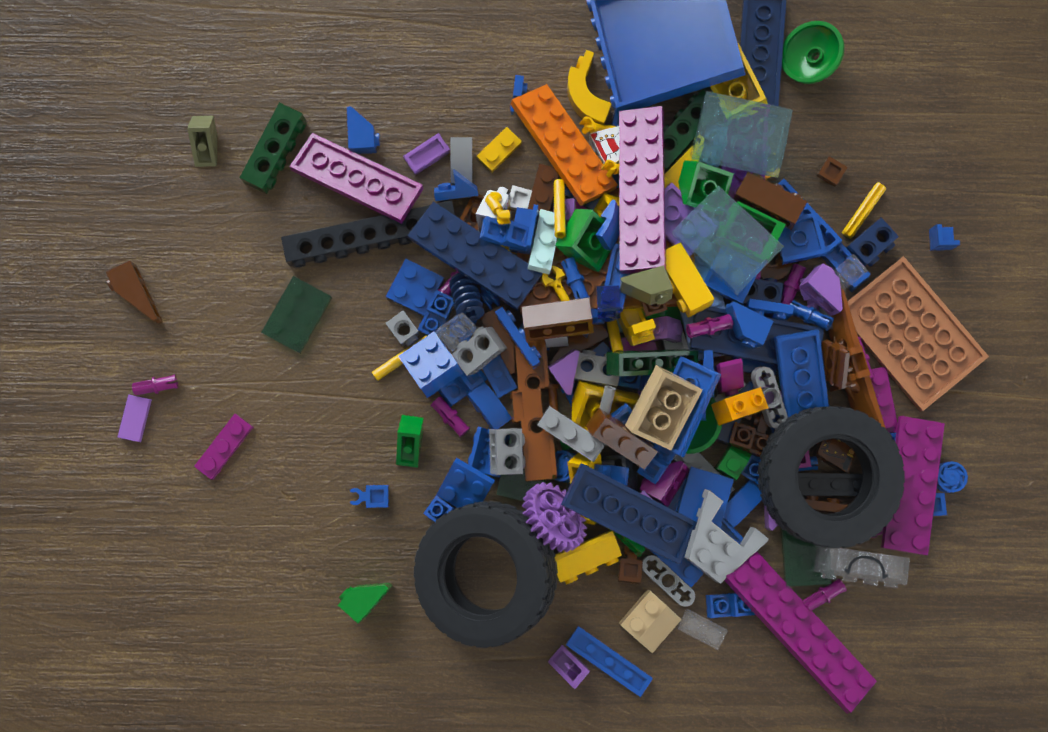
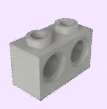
(481, 354)
(596, 374)
(500, 451)

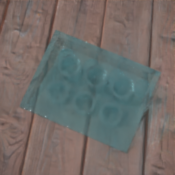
(741, 134)
(727, 240)

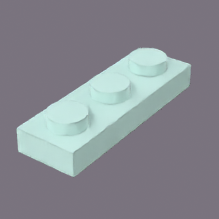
(543, 243)

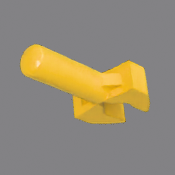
(556, 284)

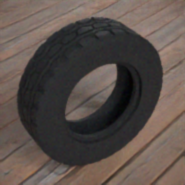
(880, 485)
(438, 584)

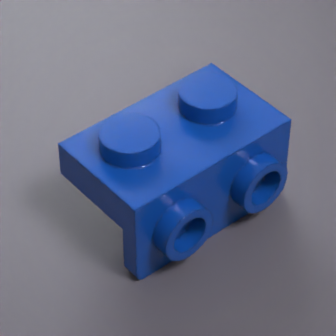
(480, 452)

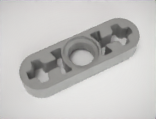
(777, 402)
(684, 587)

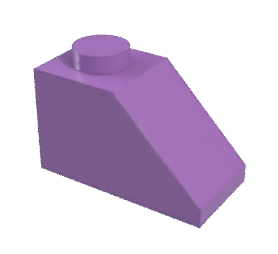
(824, 289)

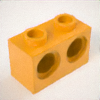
(739, 406)

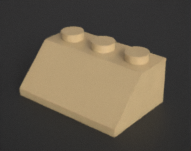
(663, 408)

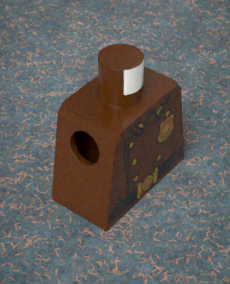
(835, 454)

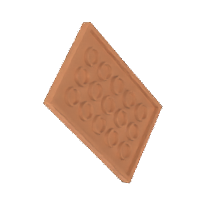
(913, 334)

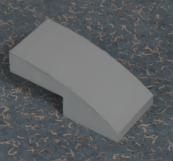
(461, 157)

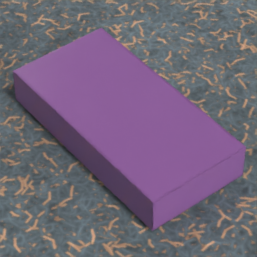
(426, 154)
(134, 418)

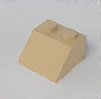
(650, 621)

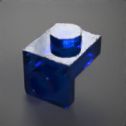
(608, 303)

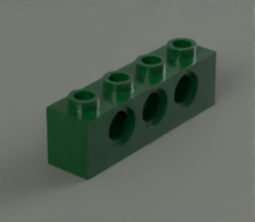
(282, 117)
(684, 120)
(643, 362)

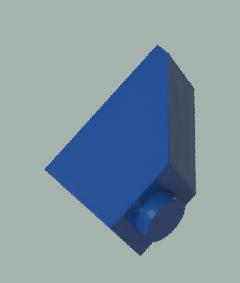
(361, 134)
(748, 325)

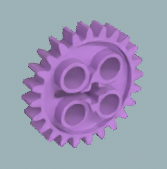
(552, 520)

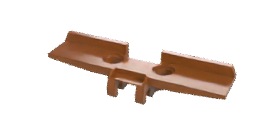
(859, 384)
(527, 408)

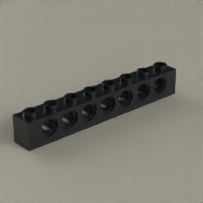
(294, 243)

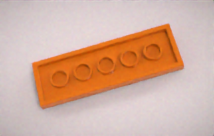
(563, 144)

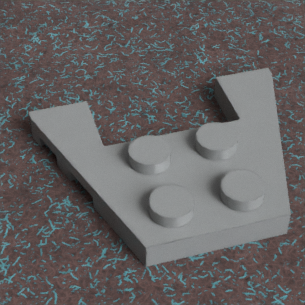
(715, 550)

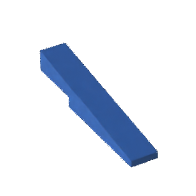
(836, 251)

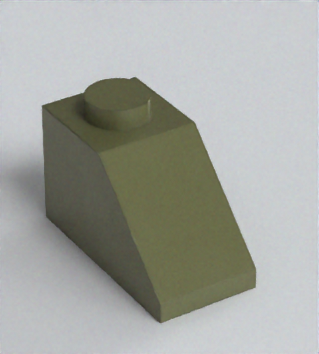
(203, 140)
(648, 286)

